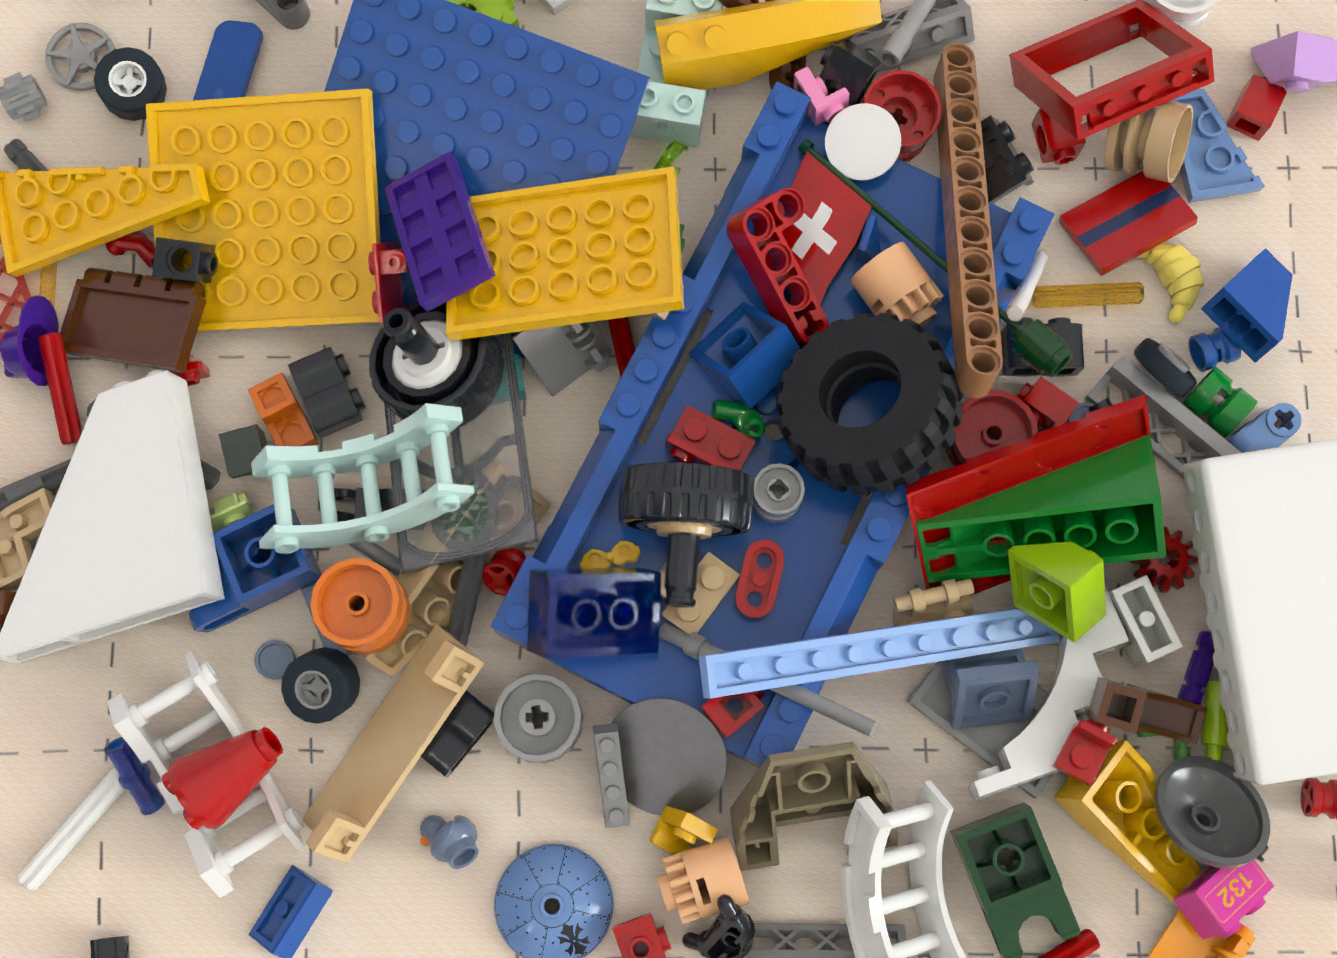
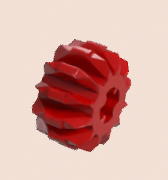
(1173, 571)

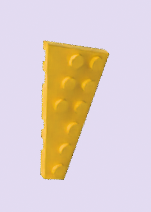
(79, 208)

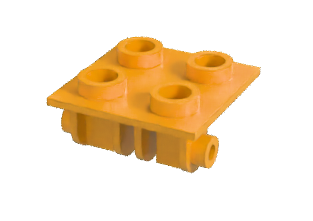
(1183, 941)

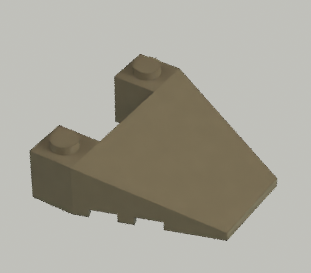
(802, 789)

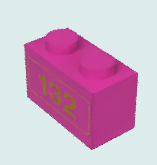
(1222, 897)

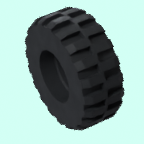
(899, 443)

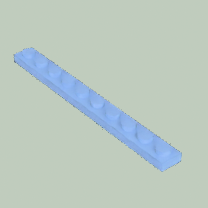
(869, 651)

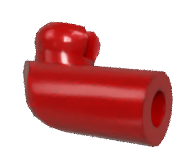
(135, 242)

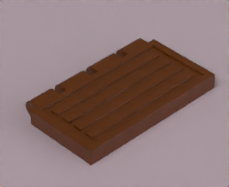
(133, 319)

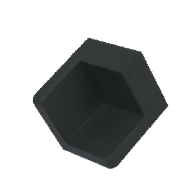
(241, 448)

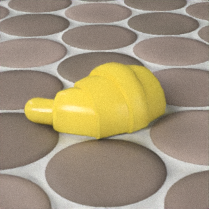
(1178, 274)

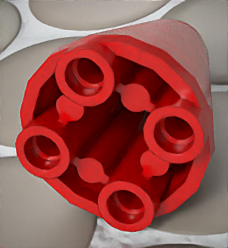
(221, 776)

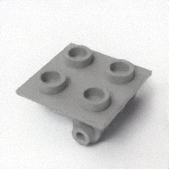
(563, 353)

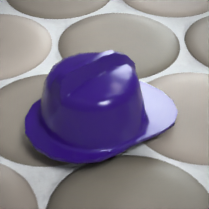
(21, 345)

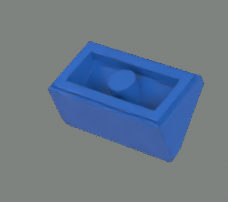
(290, 913)

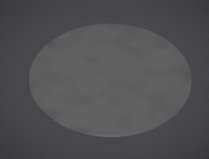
(670, 756)

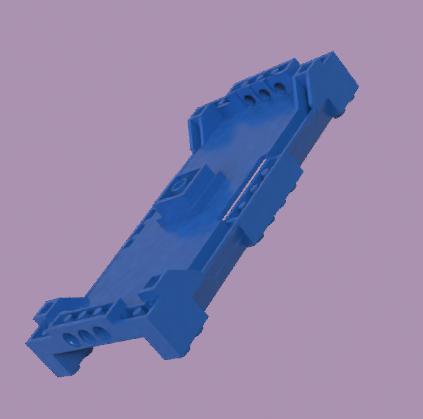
(820, 576)

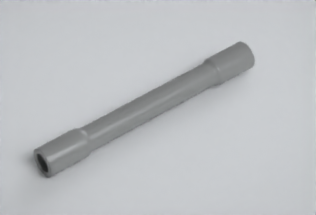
(902, 37)

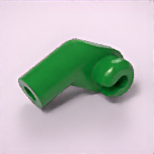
(742, 417)

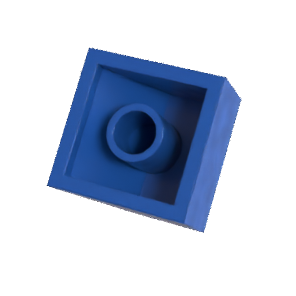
(746, 354)

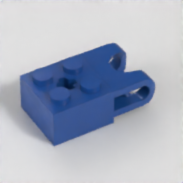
(246, 577)

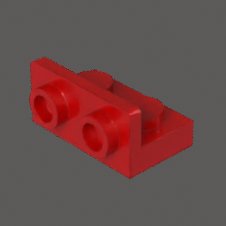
(707, 441)

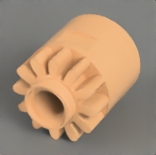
(898, 286)
(699, 877)

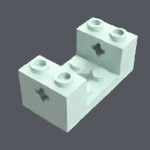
(669, 110)

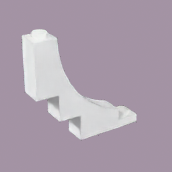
(1070, 693)

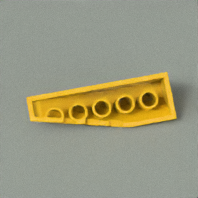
(752, 39)

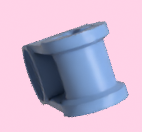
(1261, 431)

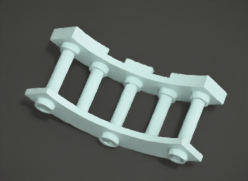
(423, 428)

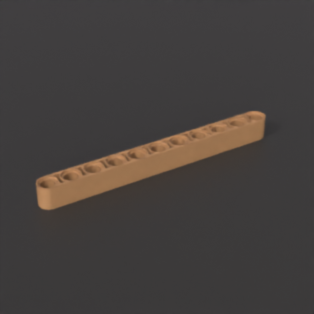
(967, 224)

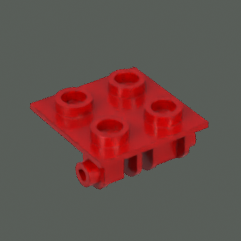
(387, 264)

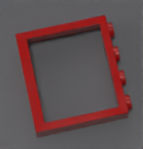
(1121, 97)

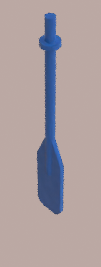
(229, 61)

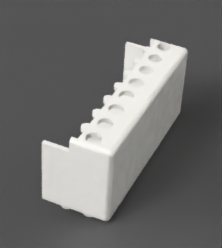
(1271, 603)

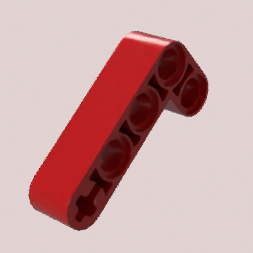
(785, 268)

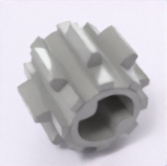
(22, 97)

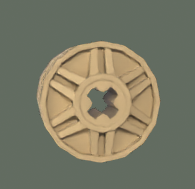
(1154, 139)

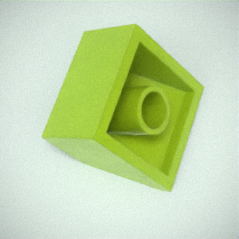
(1059, 586)

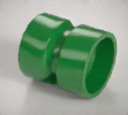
(1229, 411)

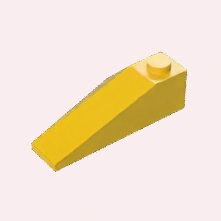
(1124, 819)

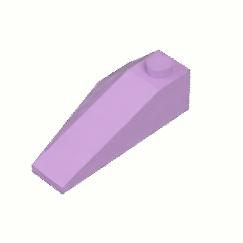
(1298, 61)

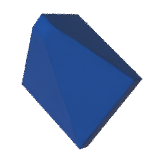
(869, 243)

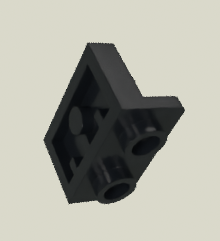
(1003, 165)

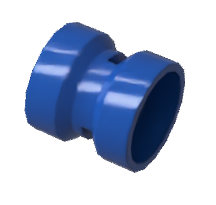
(1212, 349)

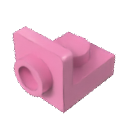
(822, 106)

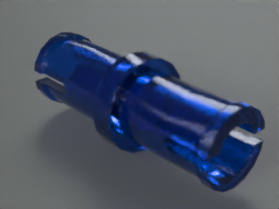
(134, 776)

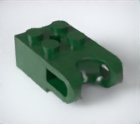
(1020, 888)

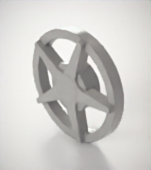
(79, 54)

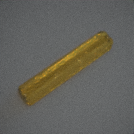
(1088, 295)

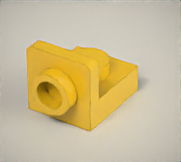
(680, 829)

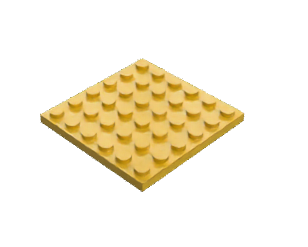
(286, 204)

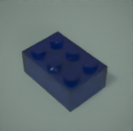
(593, 612)

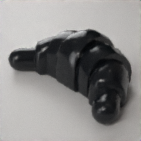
(728, 935)

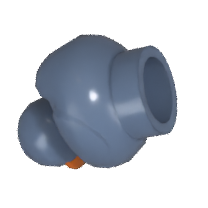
(450, 841)

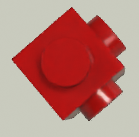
(641, 938)

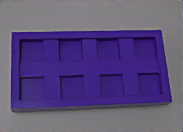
(439, 232)

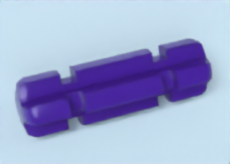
(1198, 669)

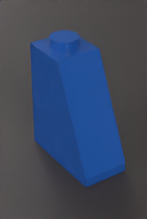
(1253, 305)

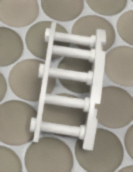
(131, 724)
(861, 877)

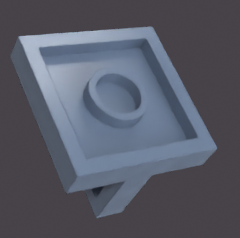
(991, 688)

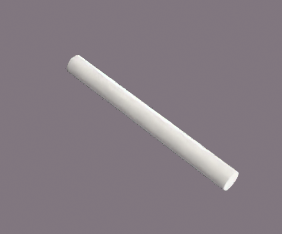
(1027, 287)

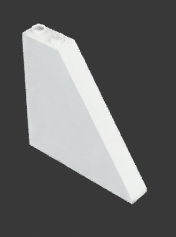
(125, 528)

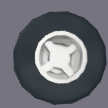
(125, 70)

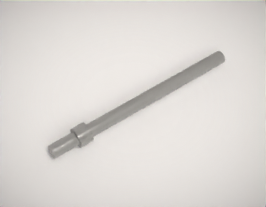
(697, 645)

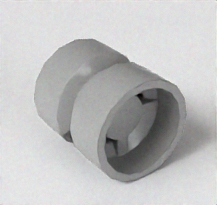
(777, 493)

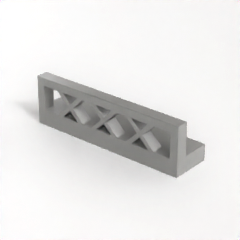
(937, 30)
(1168, 412)
(823, 934)

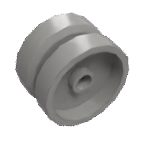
(515, 718)

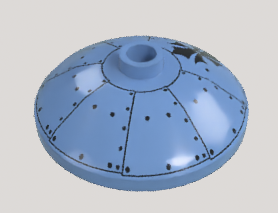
(560, 874)

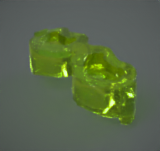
(670, 153)

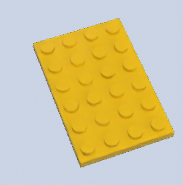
(575, 255)

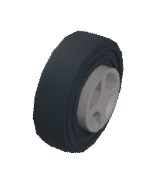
(1165, 367)

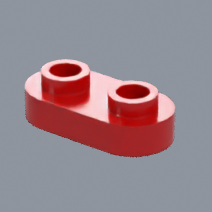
(759, 580)

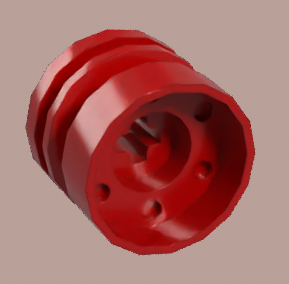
(913, 106)

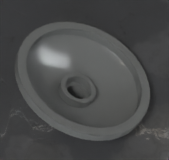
(1211, 812)

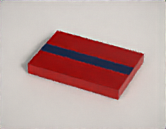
(1127, 221)

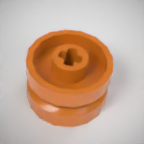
(340, 594)

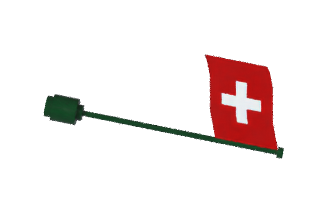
(830, 232)

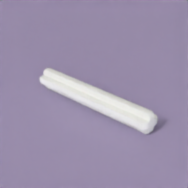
(71, 832)

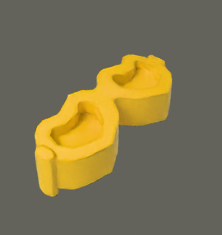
(621, 554)

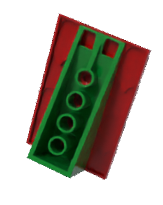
(1065, 484)

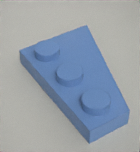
(1212, 160)

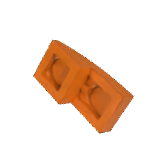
(282, 413)

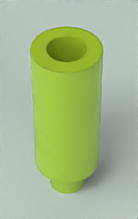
(1214, 723)

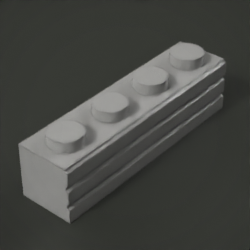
(611, 775)

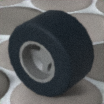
(310, 695)

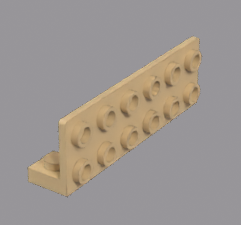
(390, 745)

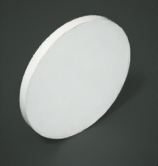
(863, 141)

